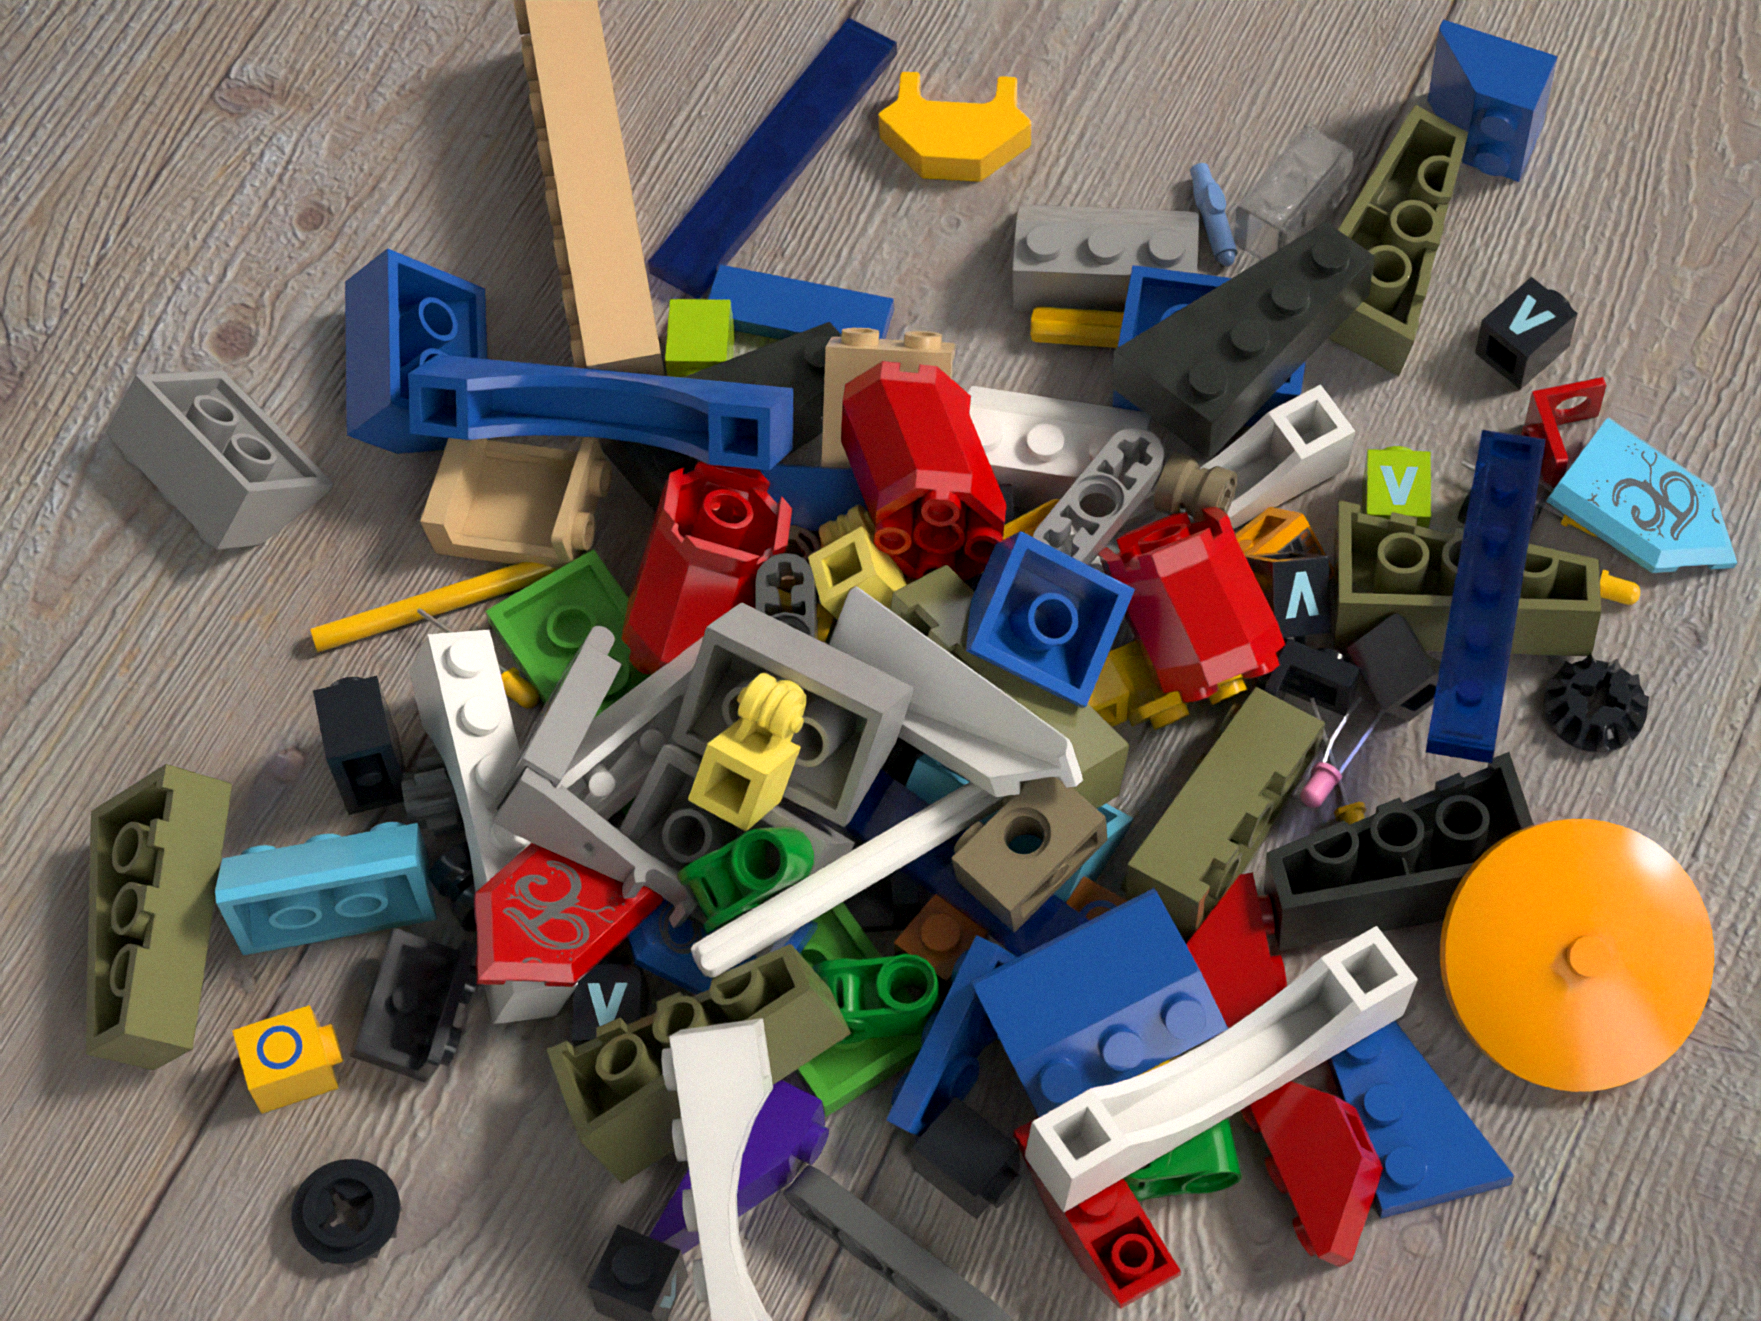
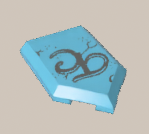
(1644, 504)

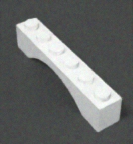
(1273, 461)
(473, 730)
(721, 1088)
(1137, 1120)

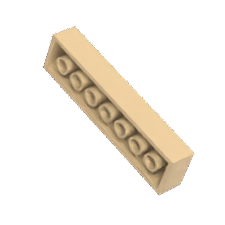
(588, 187)

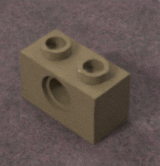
(1019, 884)

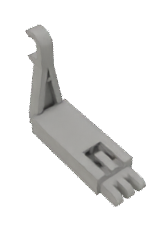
(558, 819)

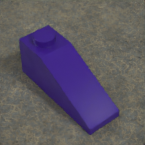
(782, 1138)

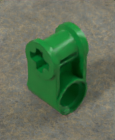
(737, 875)
(870, 991)
(1195, 1167)

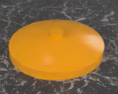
(1577, 954)

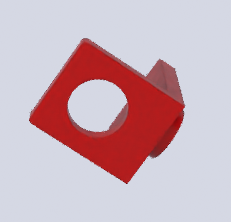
(1544, 417)

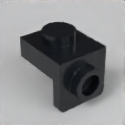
(1315, 675)

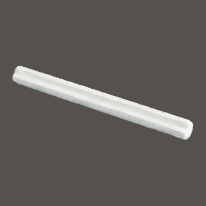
(843, 879)

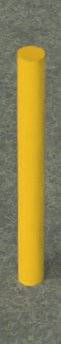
(432, 602)

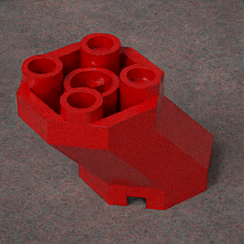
(922, 470)
(701, 558)
(1194, 604)

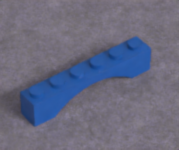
(695, 417)

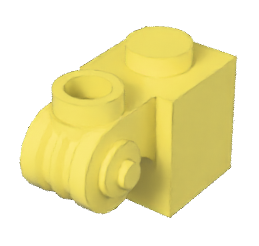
(851, 560)
(754, 757)

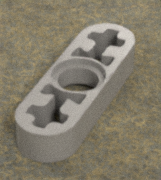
(1102, 478)

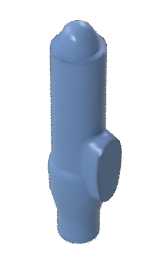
(1212, 207)

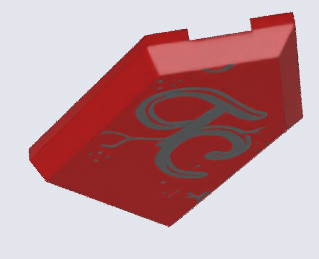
(551, 919)

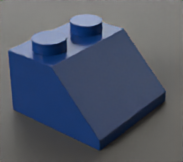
(1493, 93)
(1045, 617)

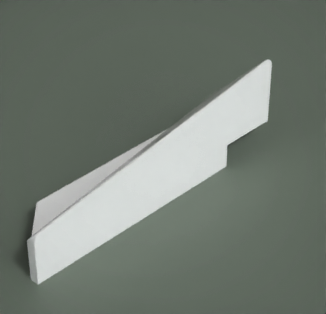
(953, 708)

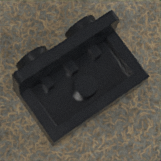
(415, 1005)

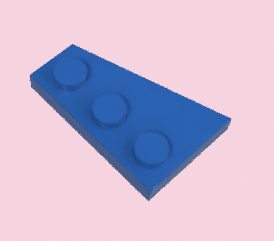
(950, 1044)
(1415, 1125)

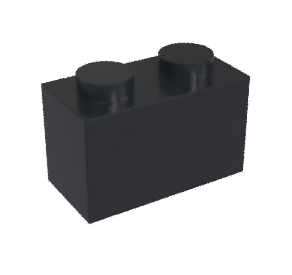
(360, 743)

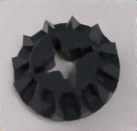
(1609, 727)
(357, 1184)

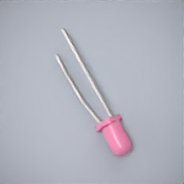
(1326, 776)

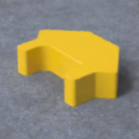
(955, 137)

